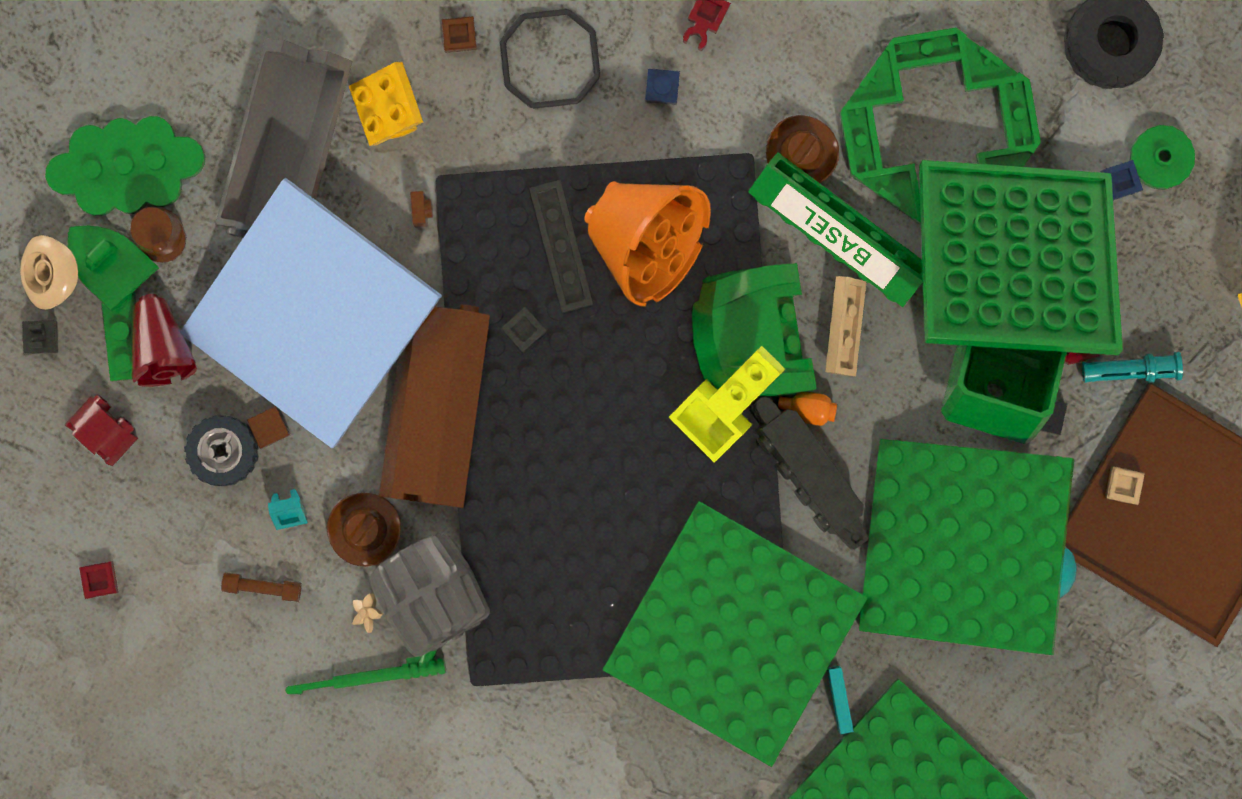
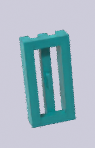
(840, 699)

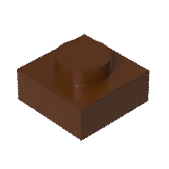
(421, 209)

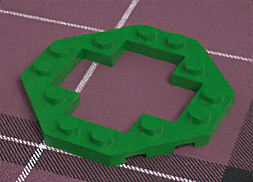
(883, 87)

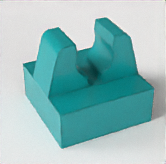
(287, 512)

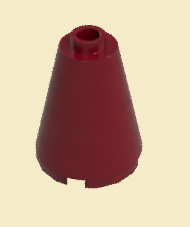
(158, 344)

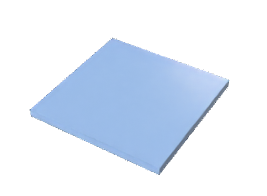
(310, 313)

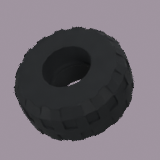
(1096, 65)

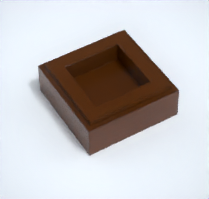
(459, 34)
(268, 427)

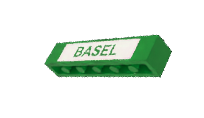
(839, 229)

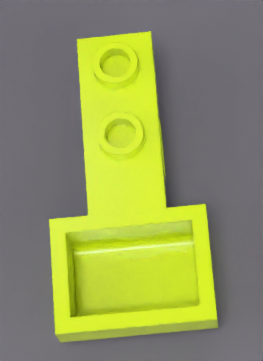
(714, 416)

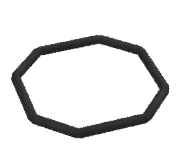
(553, 103)

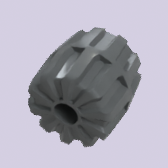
(429, 594)

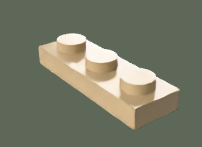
(845, 326)

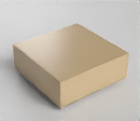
(1124, 485)

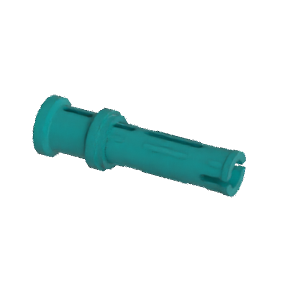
(1147, 368)

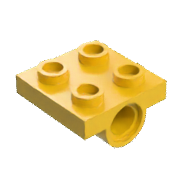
(386, 104)

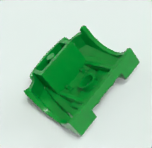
(749, 311)

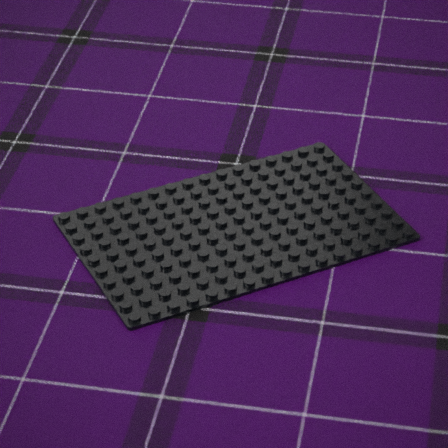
(573, 441)

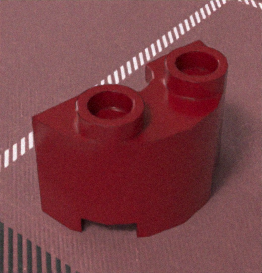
(101, 431)

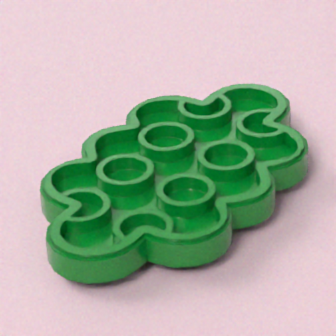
(125, 166)

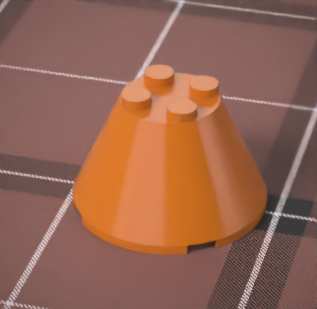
(648, 235)

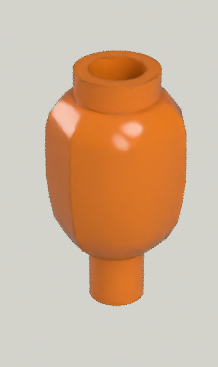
(811, 407)

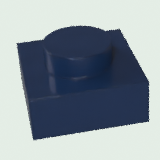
(662, 86)
(1124, 179)

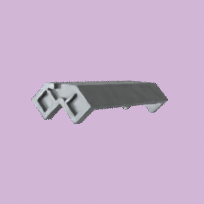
(283, 129)

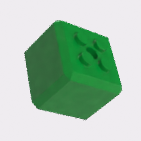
(1028, 386)

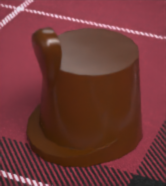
(158, 234)

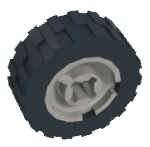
(202, 448)

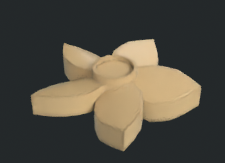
(366, 612)

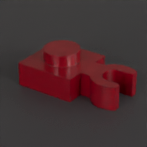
(706, 16)

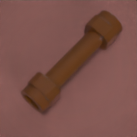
(234, 583)

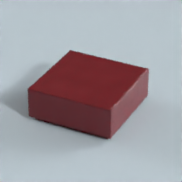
(98, 580)

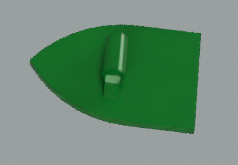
(108, 263)

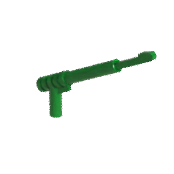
(414, 667)

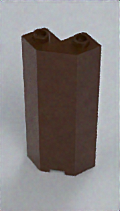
(435, 408)

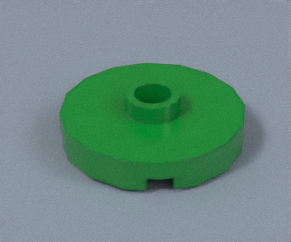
(1146, 157)

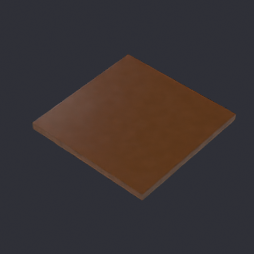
(1185, 535)

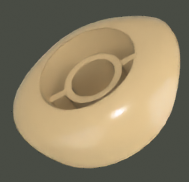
(48, 272)

